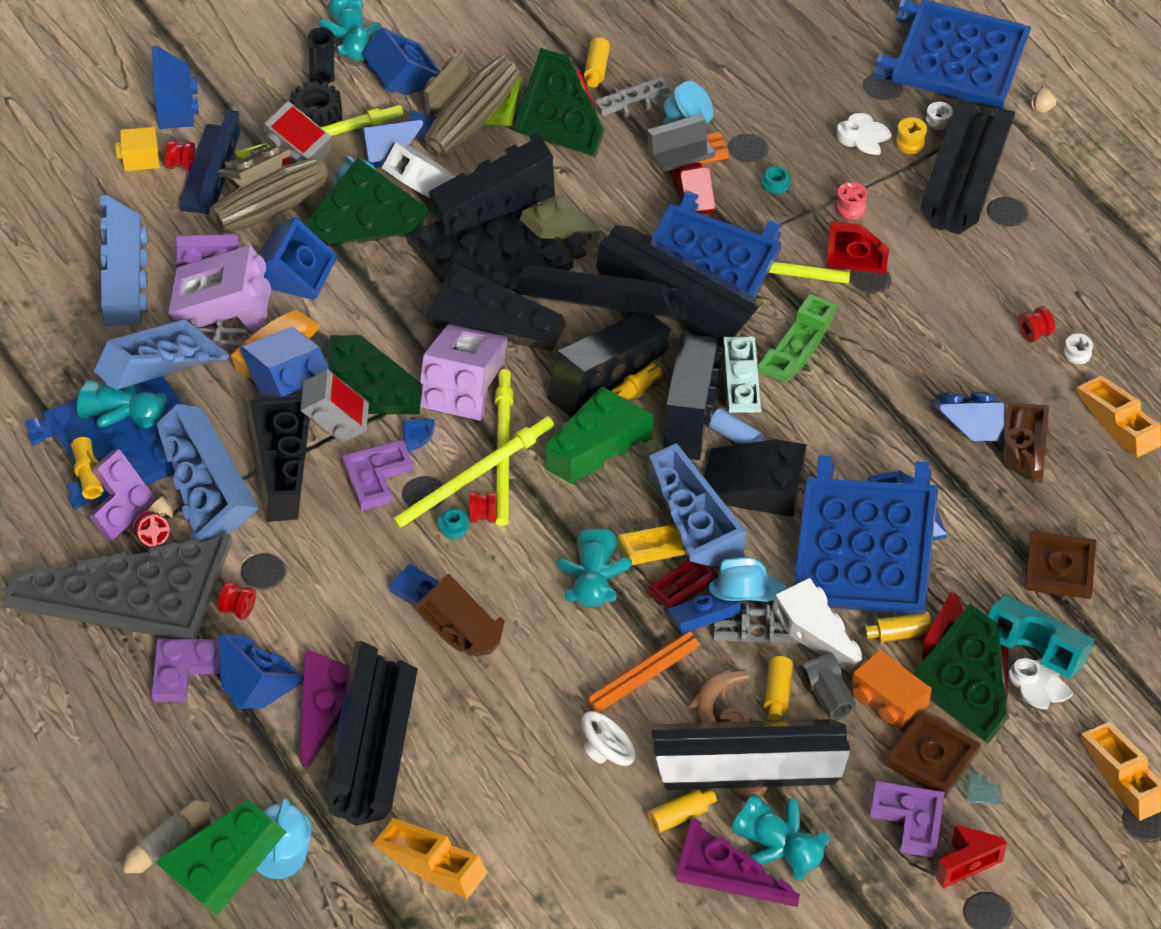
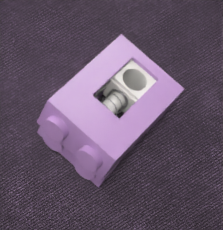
(222, 289)
(460, 370)

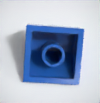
(399, 62)
(173, 90)
(296, 260)
(283, 362)

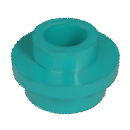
(776, 180)
(453, 530)

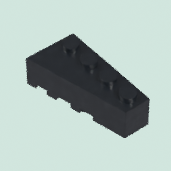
(495, 187)
(488, 307)
(605, 359)
(692, 393)
(279, 447)

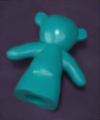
(349, 27)
(115, 405)
(594, 551)
(762, 825)

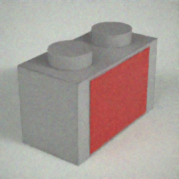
(296, 131)
(334, 406)

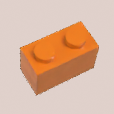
(890, 690)

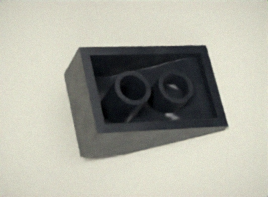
(758, 475)

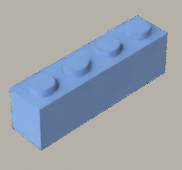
(122, 264)
(155, 354)
(204, 473)
(700, 516)

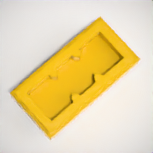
(651, 544)

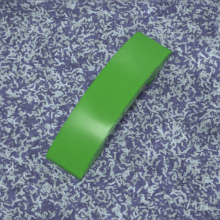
(800, 341)

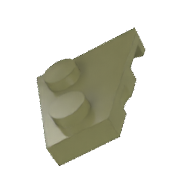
(558, 219)

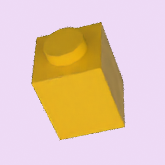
(138, 149)

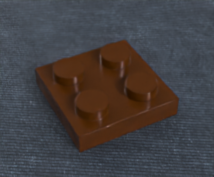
(1060, 565)
(933, 754)

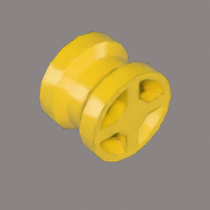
(911, 135)

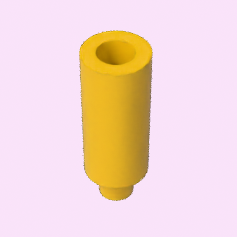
(596, 61)
(899, 627)
(778, 687)
(680, 810)

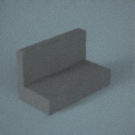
(679, 143)

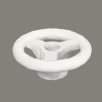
(608, 742)

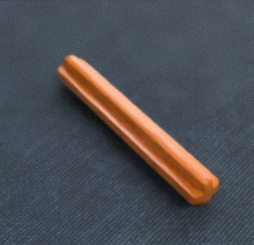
(642, 672)

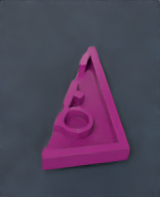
(322, 702)
(720, 867)

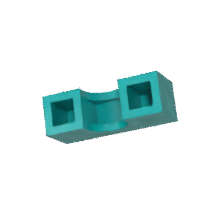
(1061, 646)

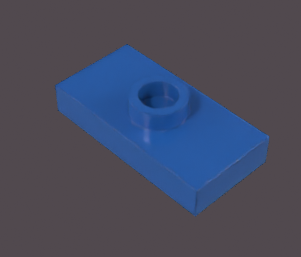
(412, 584)
(702, 612)

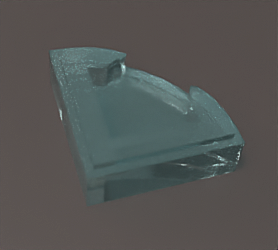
(982, 791)

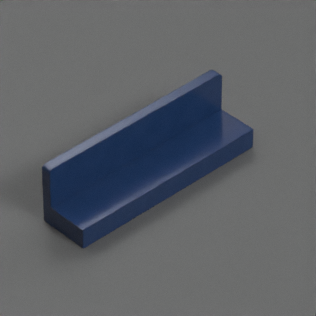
(215, 149)

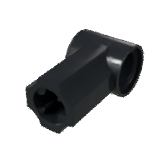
(321, 55)

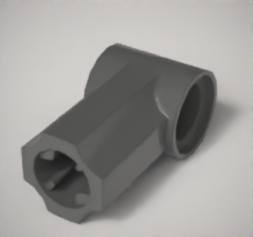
(825, 679)

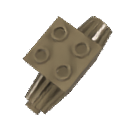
(464, 100)
(264, 187)

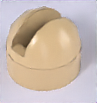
(1043, 100)
(161, 507)

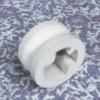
(942, 109)
(1071, 352)

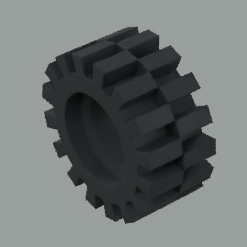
(318, 96)

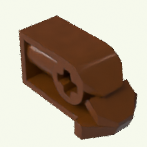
(1026, 439)
(460, 618)

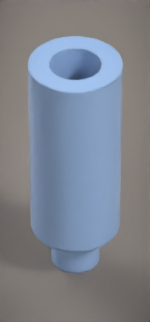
(734, 428)

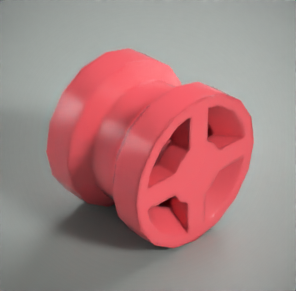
(851, 200)

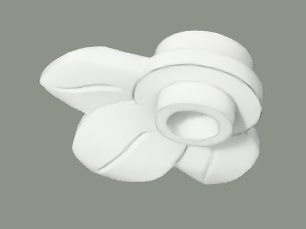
(862, 133)
(1038, 683)

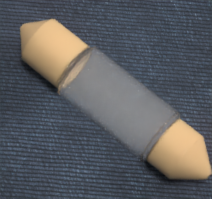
(166, 837)

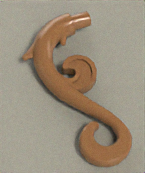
(704, 702)

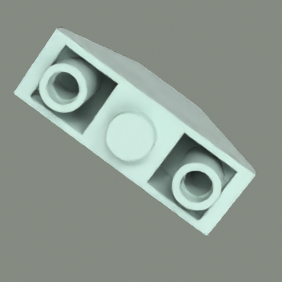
(741, 375)

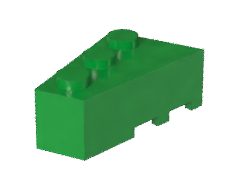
(596, 433)
(223, 855)

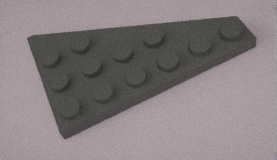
(143, 593)

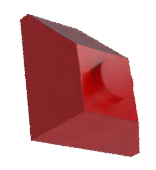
(855, 248)

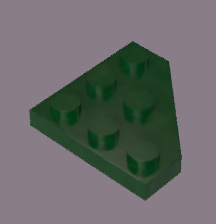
(559, 106)
(365, 209)
(374, 376)
(969, 674)

